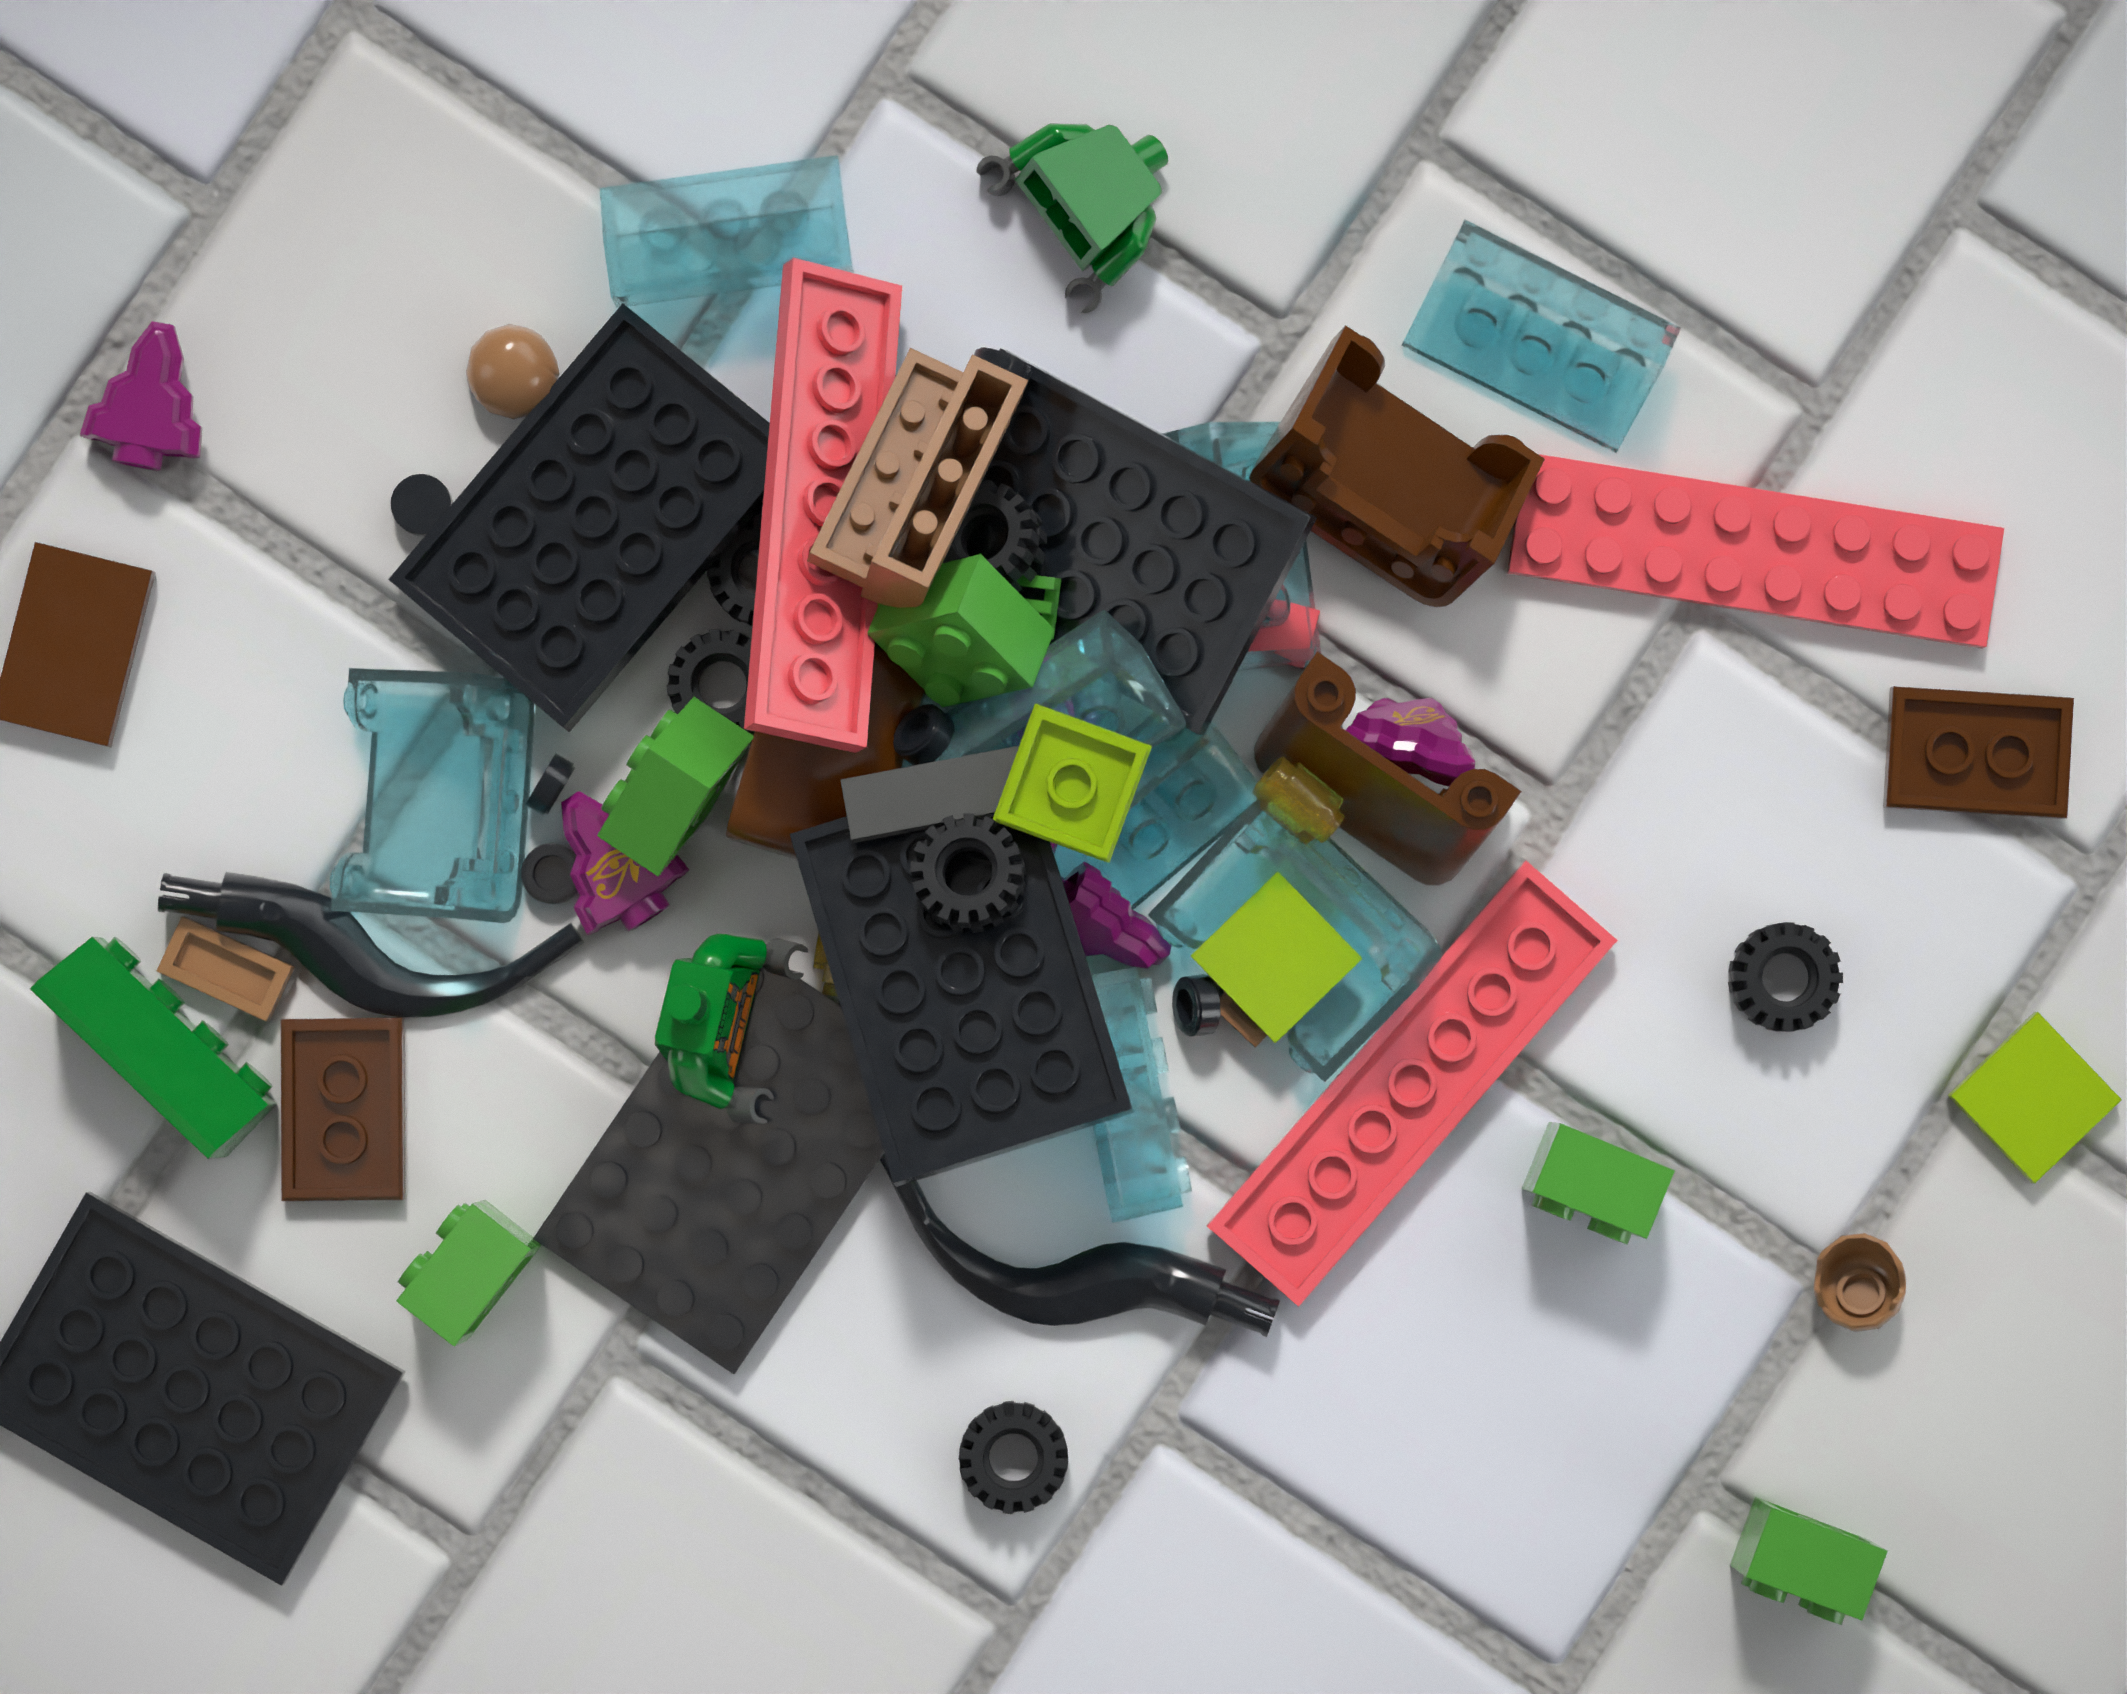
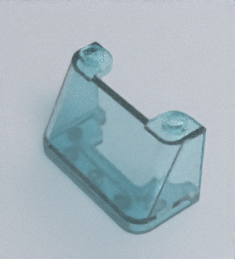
(440, 796)
(1392, 942)

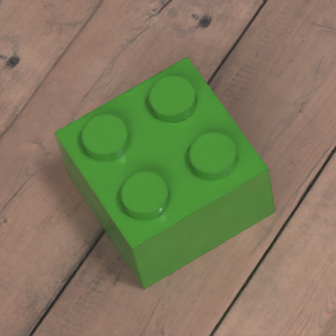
(967, 636)
(672, 784)
(1596, 1180)
(467, 1271)
(1808, 1559)

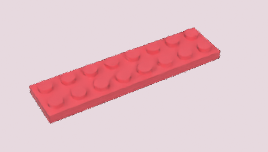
(1758, 551)
(808, 624)
(1411, 1083)

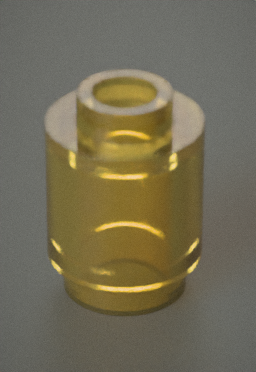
(1299, 801)

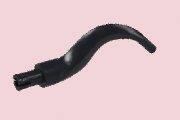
(341, 950)
(1091, 1283)

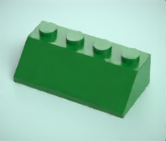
(156, 1046)

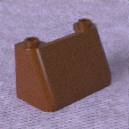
(1393, 480)
(798, 783)
(1382, 804)

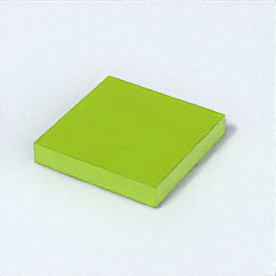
(1072, 783)
(1276, 957)
(2034, 1097)

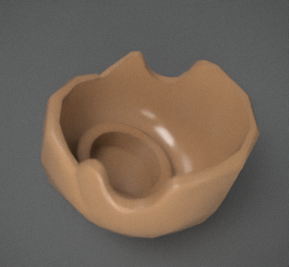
(511, 370)
(1859, 1282)

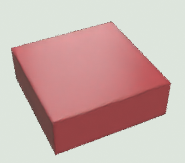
(1289, 635)

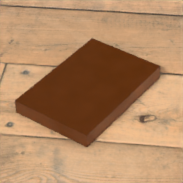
(73, 644)
(1978, 752)
(342, 1109)

